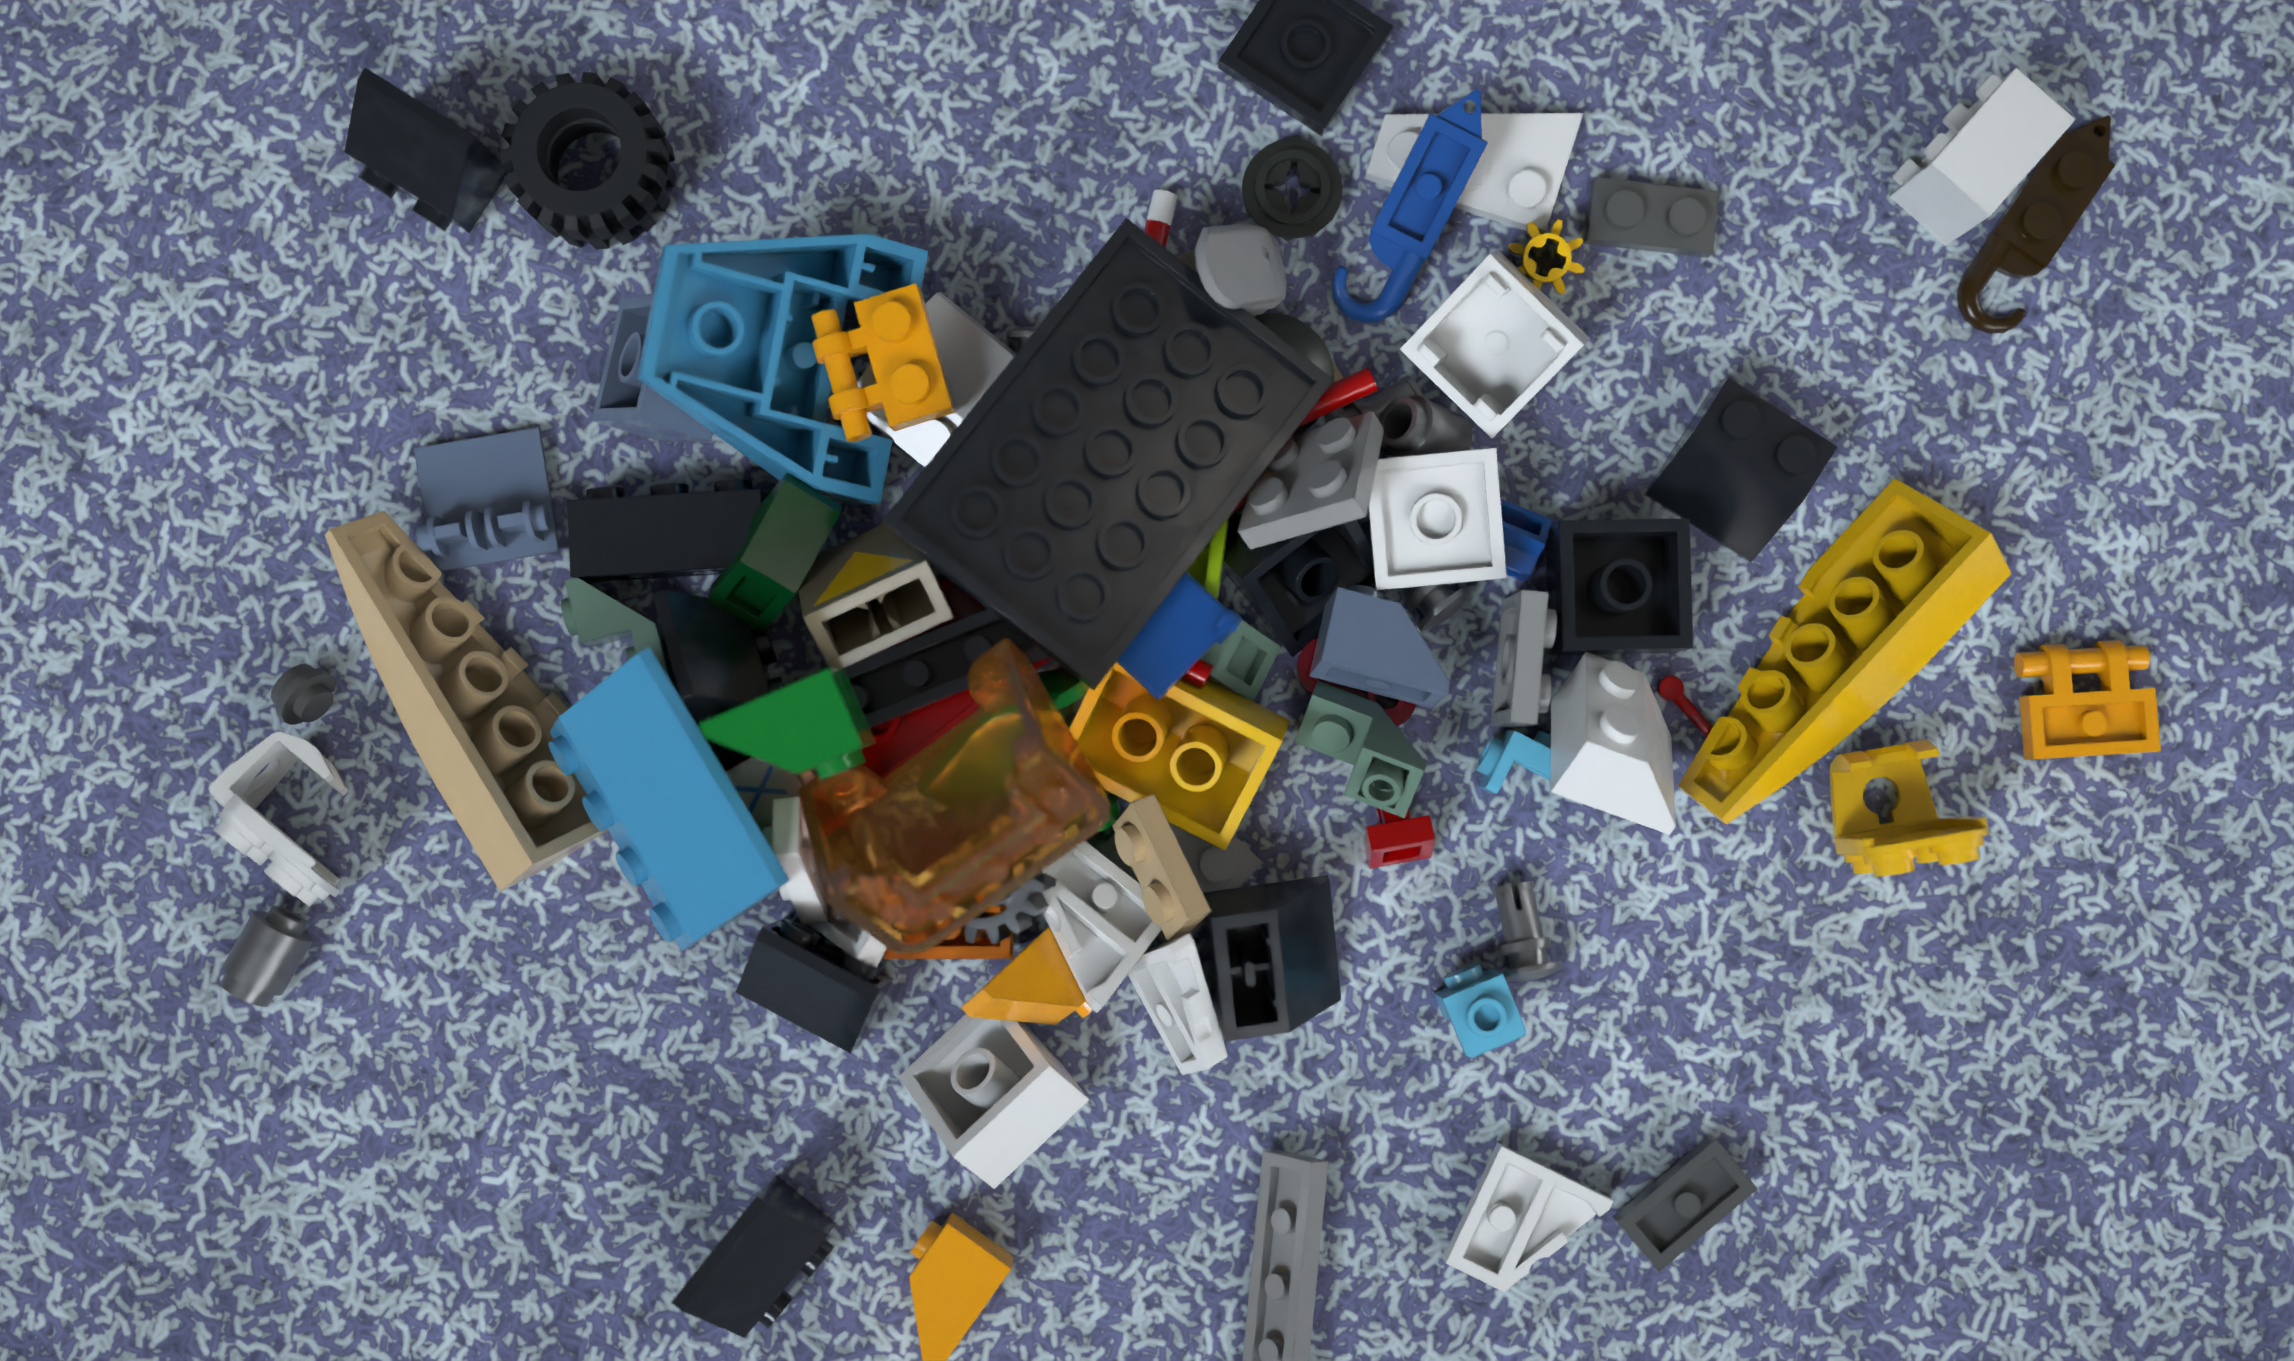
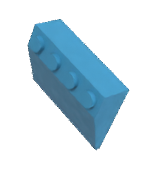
(665, 803)

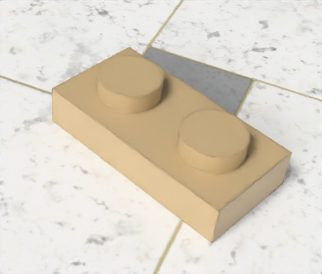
(1167, 881)

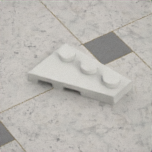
(1515, 174)

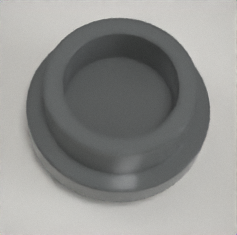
(303, 694)

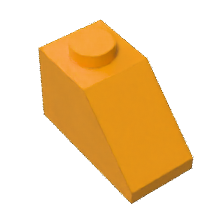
(1031, 987)
(953, 1283)

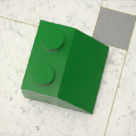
(800, 726)

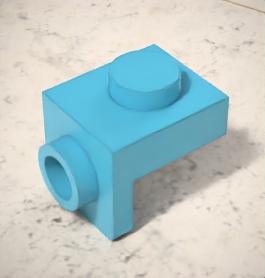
(1513, 747)
(1480, 1009)

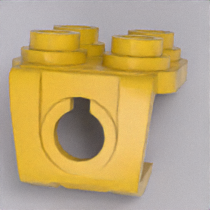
(1914, 822)

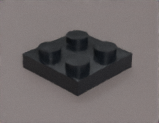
(1305, 55)

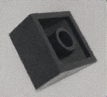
(421, 154)
(1740, 469)
(1298, 576)
(714, 659)
(757, 1260)

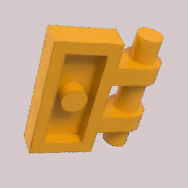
(903, 360)
(2087, 722)

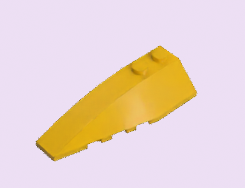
(1857, 635)

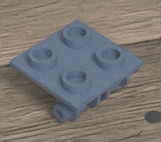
(485, 500)

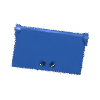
(1177, 636)

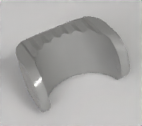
(1240, 266)

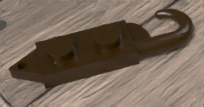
(2037, 220)

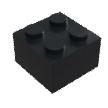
(1620, 586)

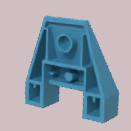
(738, 354)

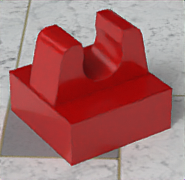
(1398, 839)

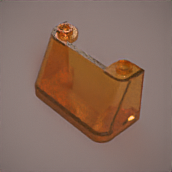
(959, 818)

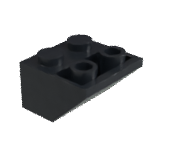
(1271, 956)
(813, 983)

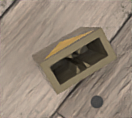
(869, 597)

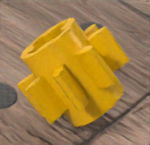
(1562, 251)

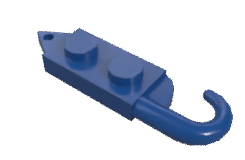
(1418, 206)

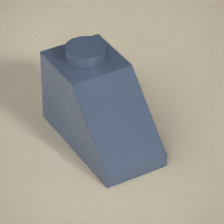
(1376, 649)

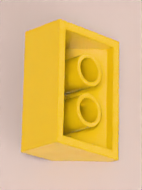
(1191, 749)

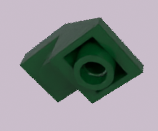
(776, 554)

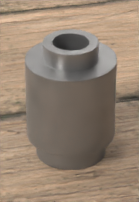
(1423, 427)
(266, 956)

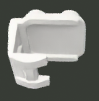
(255, 834)

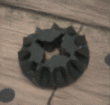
(1314, 172)

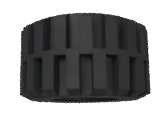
(556, 121)

